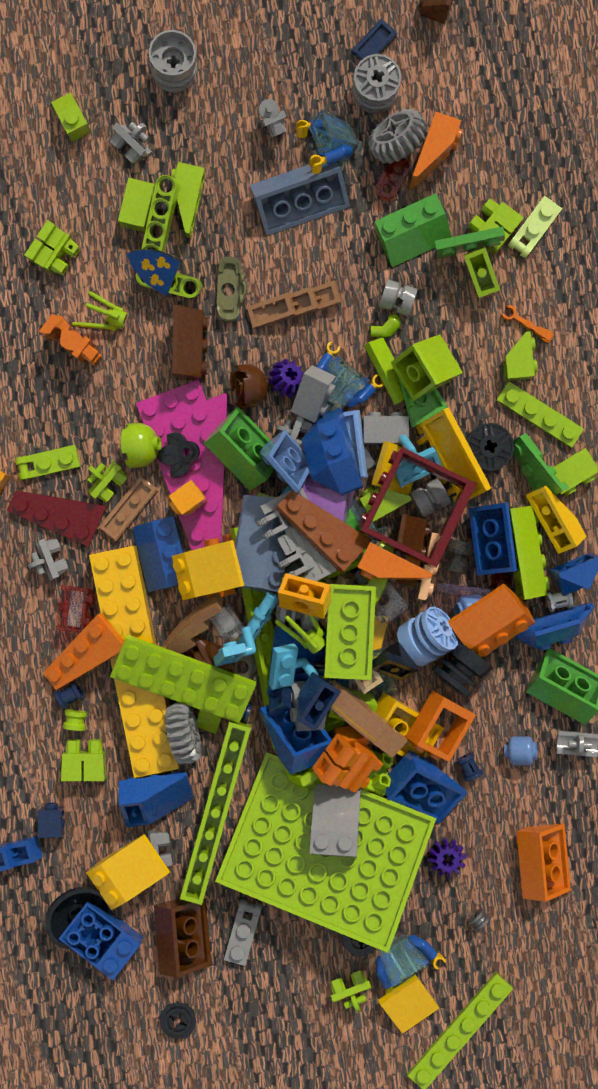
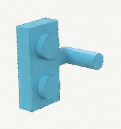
(408, 472)
(233, 652)
(284, 665)

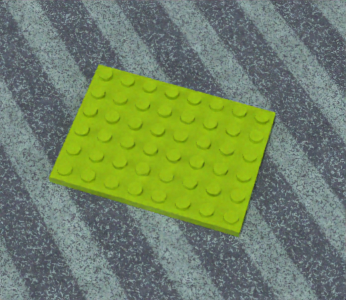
(346, 894)

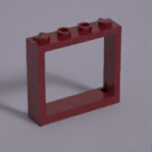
(451, 522)

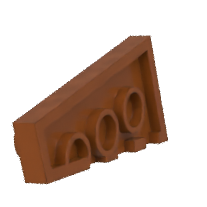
(327, 533)

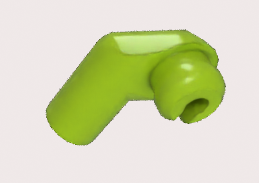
(388, 329)

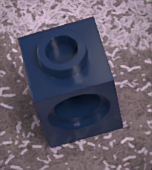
(50, 821)

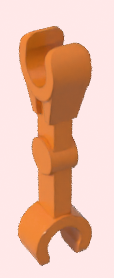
(544, 334)

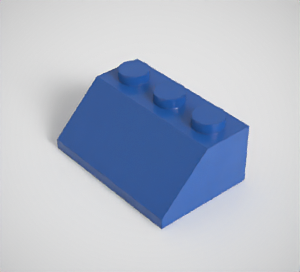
(492, 539)
(156, 545)

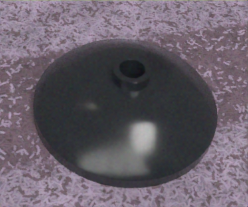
(61, 910)

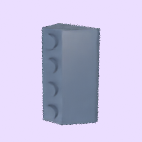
(299, 196)
(258, 556)

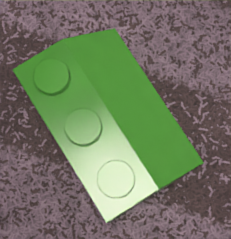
(412, 230)
(238, 446)
(565, 686)

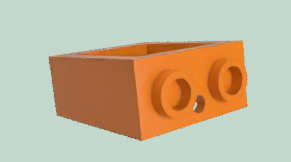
(427, 719)

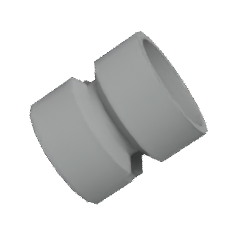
(392, 291)
(430, 498)

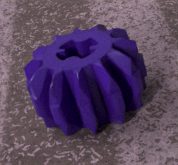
(286, 378)
(456, 857)

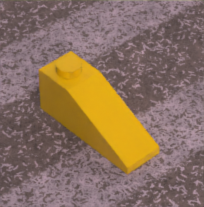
(556, 519)

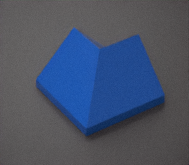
(575, 573)

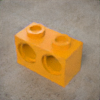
(187, 499)

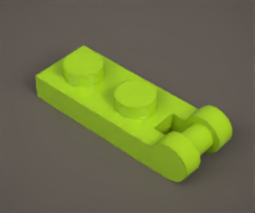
(48, 462)

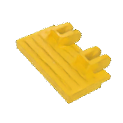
(452, 450)

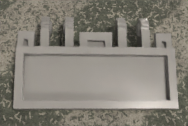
(292, 541)

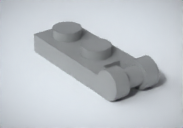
(242, 933)

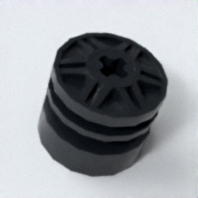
(502, 443)
(462, 669)

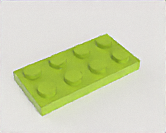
(350, 632)

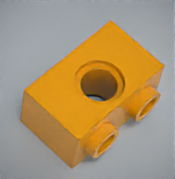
(304, 596)

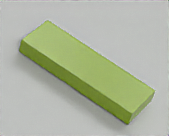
(382, 358)

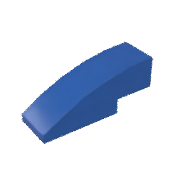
(19, 853)

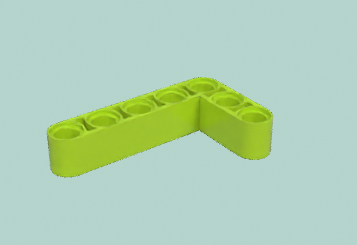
(160, 243)

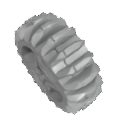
(397, 136)
(183, 733)

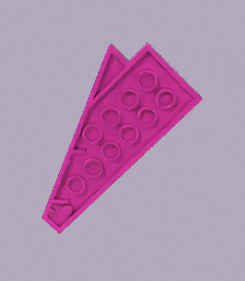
(189, 413)

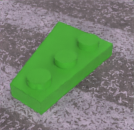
(469, 242)
(423, 407)
(534, 467)

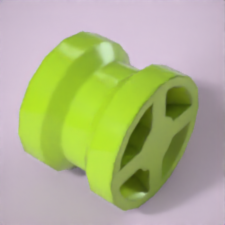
(75, 720)

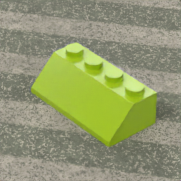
(529, 561)

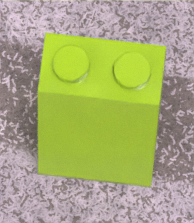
(426, 367)

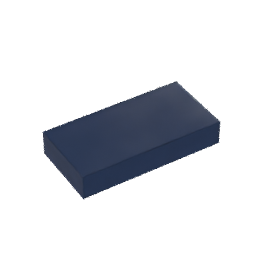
(375, 40)

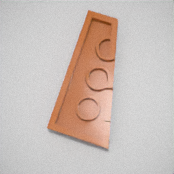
(91, 648)

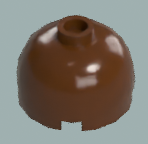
(251, 383)

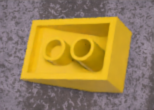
(207, 570)
(401, 719)
(127, 872)

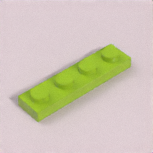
(540, 414)

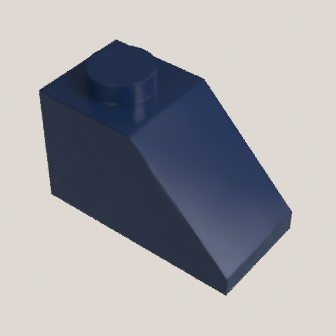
(315, 701)

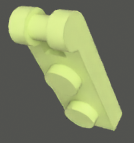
(535, 226)

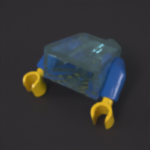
(332, 137)
(351, 385)
(405, 959)

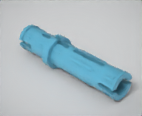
(261, 615)

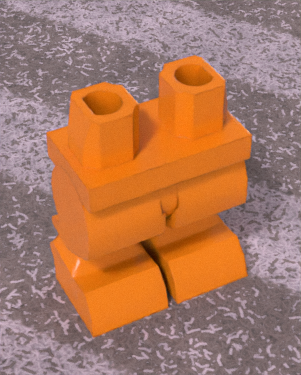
(80, 347)
(346, 764)

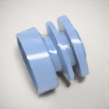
(427, 636)

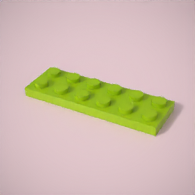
(183, 679)

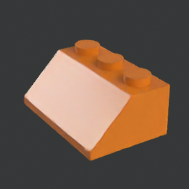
(492, 621)
(543, 862)

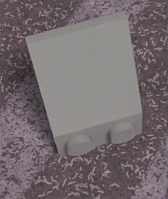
(335, 821)

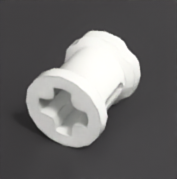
(558, 601)

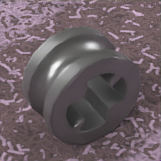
(478, 919)

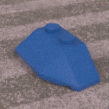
(331, 454)
(556, 627)

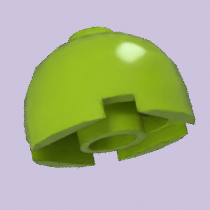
(140, 445)

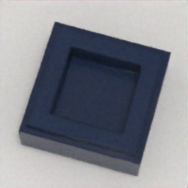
(280, 701)

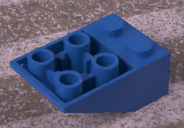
(152, 797)
(101, 939)

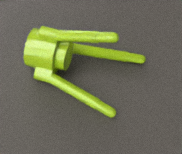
(114, 317)
(311, 639)

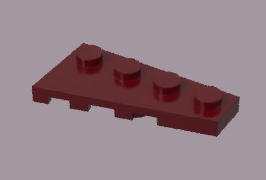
(64, 516)

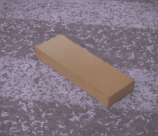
(128, 508)

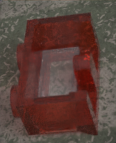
(75, 608)

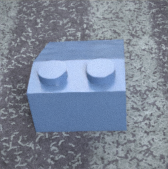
(286, 459)

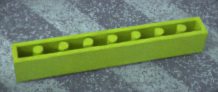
(215, 812)

